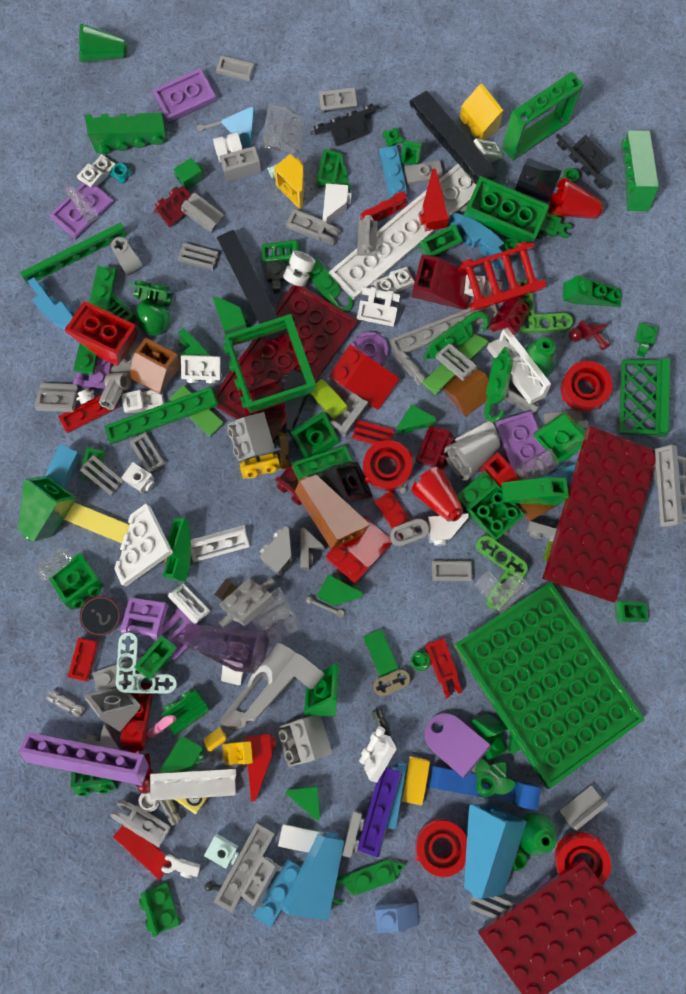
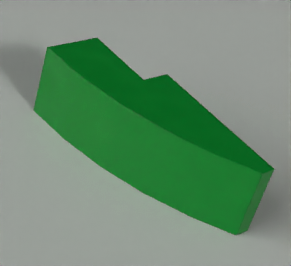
(180, 544)

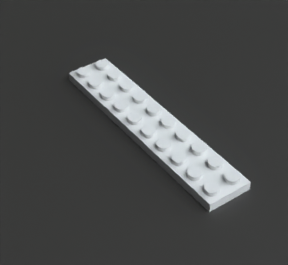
(400, 236)

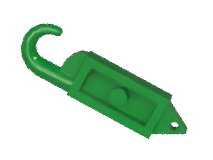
(327, 285)
(455, 334)
(498, 383)
(369, 878)

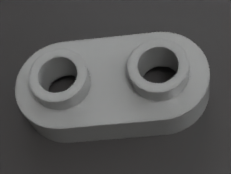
(408, 532)

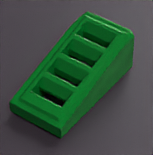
(411, 153)
(288, 245)
(131, 317)

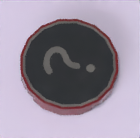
(99, 615)

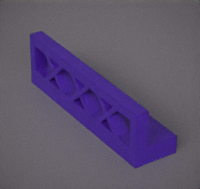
(379, 812)

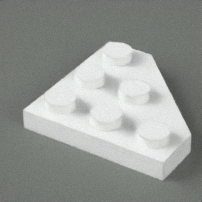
(141, 546)

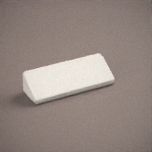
(218, 541)

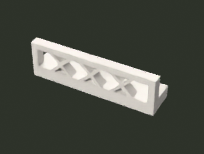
(525, 380)
(192, 784)

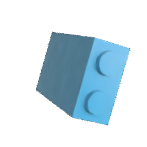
(491, 849)

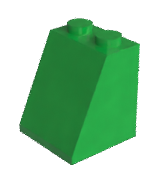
(43, 508)

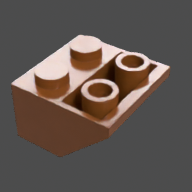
(153, 366)

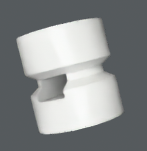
(227, 145)
(298, 269)

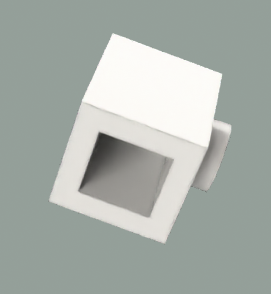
(138, 478)

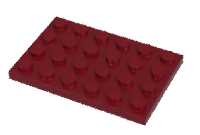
(557, 930)

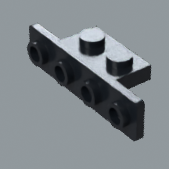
(348, 128)
(589, 156)

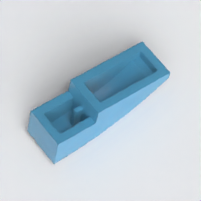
(63, 465)

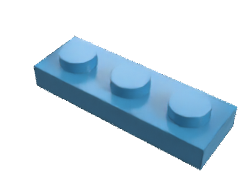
(392, 170)
(394, 814)
(277, 894)

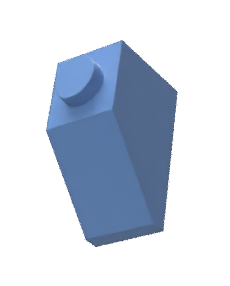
(396, 917)

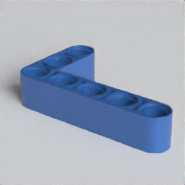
(523, 794)

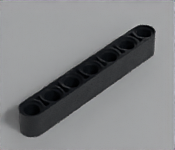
(452, 138)
(248, 280)

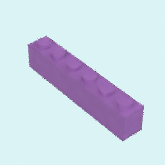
(84, 758)

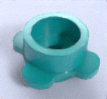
(120, 167)

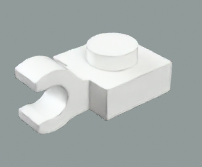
(187, 868)

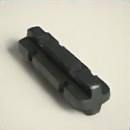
(380, 721)

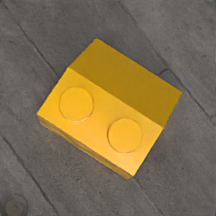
(481, 113)
(290, 179)

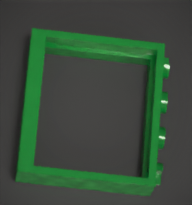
(561, 93)
(258, 331)

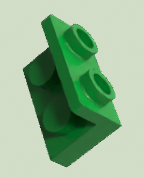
(85, 784)
(159, 909)

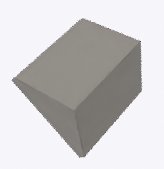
(113, 706)

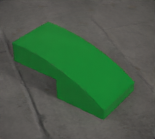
(380, 653)

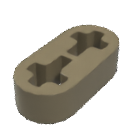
(394, 687)

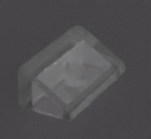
(82, 204)

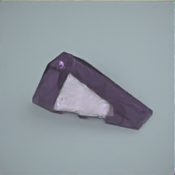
(233, 648)

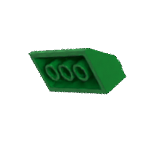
(506, 211)

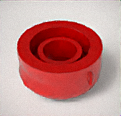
(593, 374)
(383, 450)
(583, 843)
(446, 865)

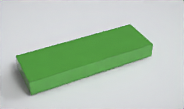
(205, 420)

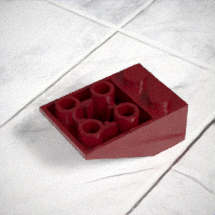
(440, 283)

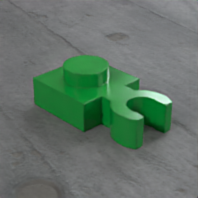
(552, 226)
(99, 454)

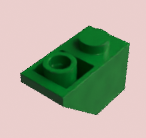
(338, 593)

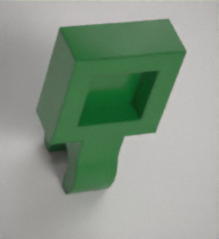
(645, 337)

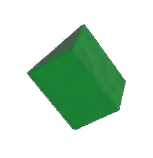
(315, 436)
(323, 698)

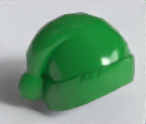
(153, 318)

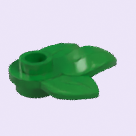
(493, 776)

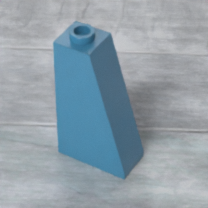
(316, 881)

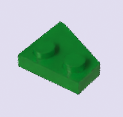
(332, 169)

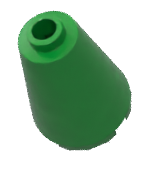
(99, 45)
(543, 354)
(538, 836)

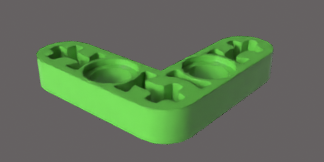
(534, 320)
(507, 571)

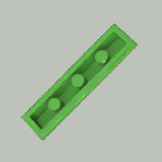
(443, 376)

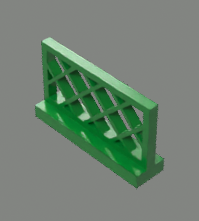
(662, 397)

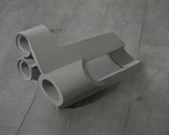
(278, 669)

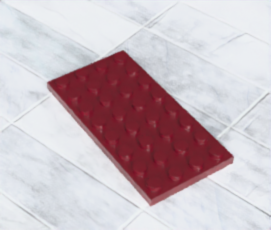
(321, 333)
(600, 515)

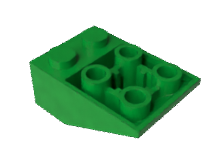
(485, 506)

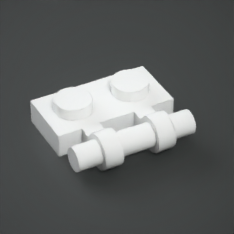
(376, 312)
(377, 754)

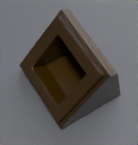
(225, 589)

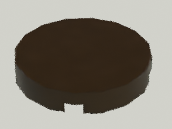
(283, 449)

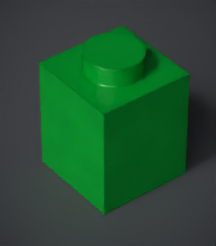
(189, 173)

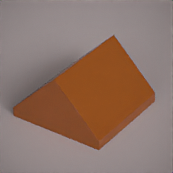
(468, 394)

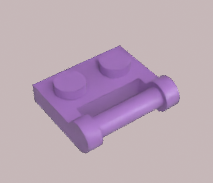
(97, 380)
(144, 611)
(177, 637)

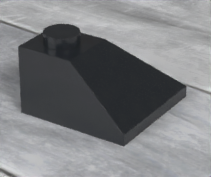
(537, 180)
(347, 481)

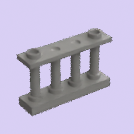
(669, 485)

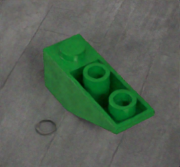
(590, 292)
(536, 491)

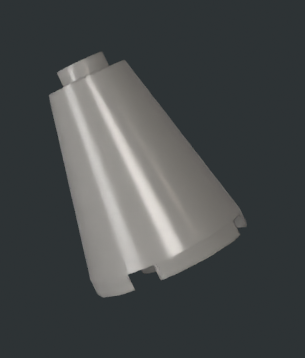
(470, 454)

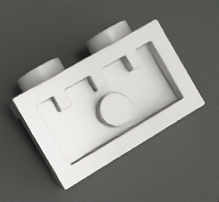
(201, 368)

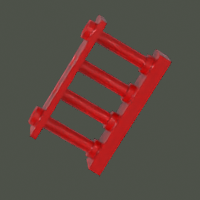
(515, 289)

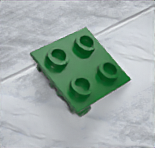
(145, 291)

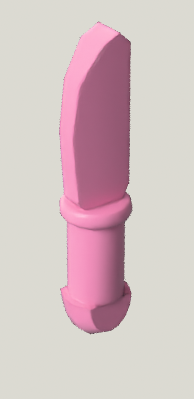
(160, 726)

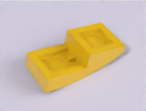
(237, 753)
(415, 780)

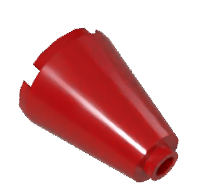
(574, 202)
(438, 494)

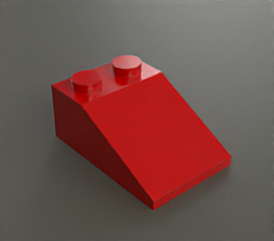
(102, 332)
(364, 377)
(360, 554)

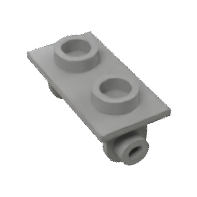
(367, 237)

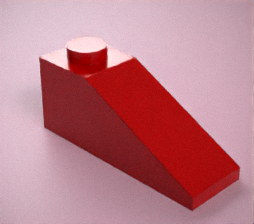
(434, 211)
(262, 753)

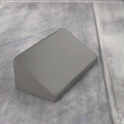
(517, 399)

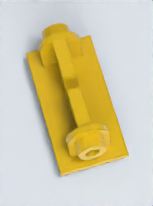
(251, 468)

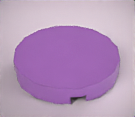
(379, 347)

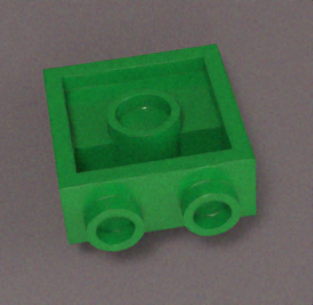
(561, 436)
(76, 582)

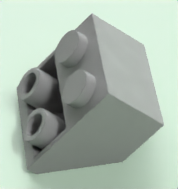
(250, 436)
(279, 553)
(304, 740)

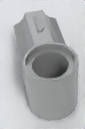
(115, 384)

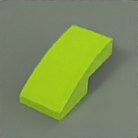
(328, 399)

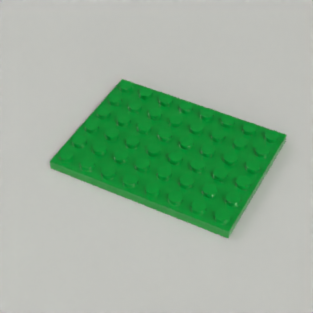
(549, 684)

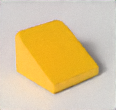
(215, 739)

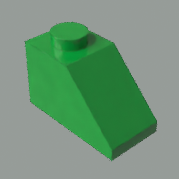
(230, 316)
(183, 757)

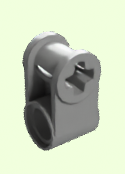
(126, 256)

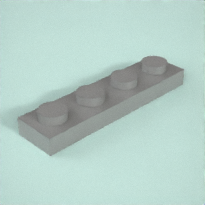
(241, 870)

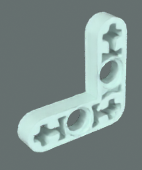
(136, 679)

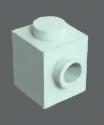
(222, 851)

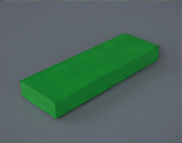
(318, 463)

